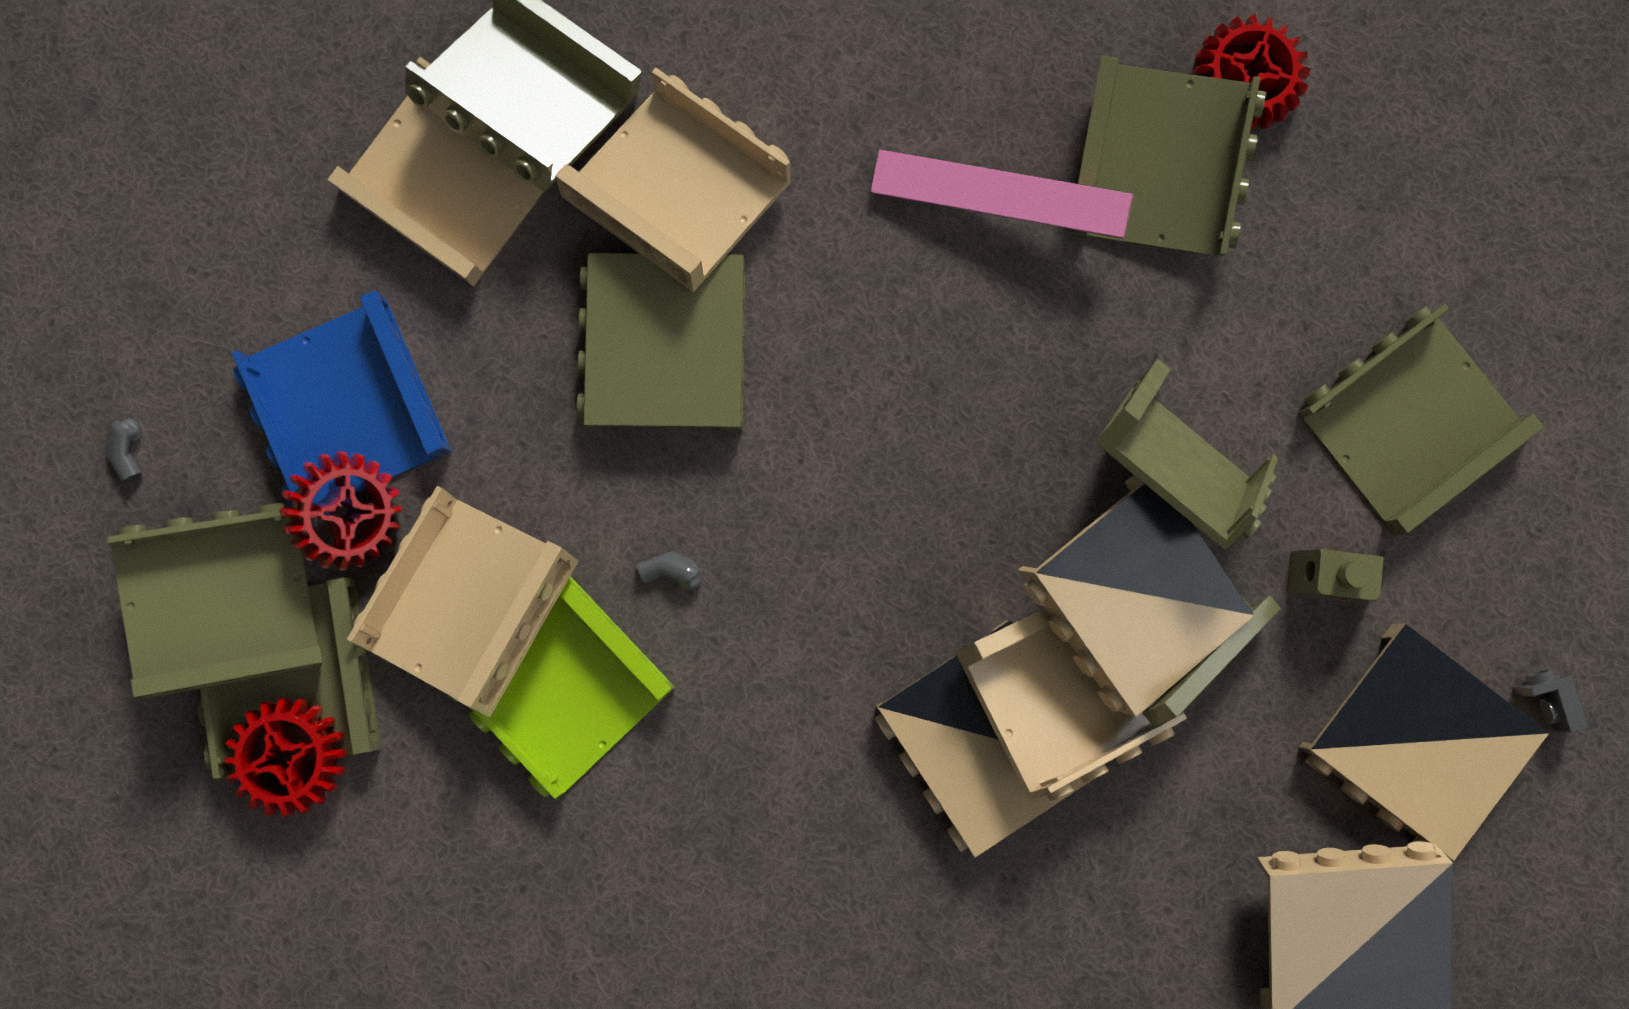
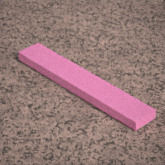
(1002, 194)

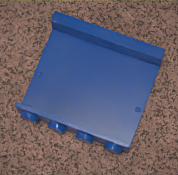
(342, 391)

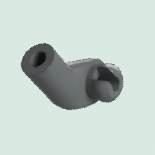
(118, 449)
(671, 565)

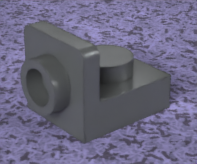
(1560, 699)

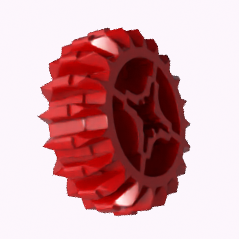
(1284, 79)
(342, 529)
(290, 773)

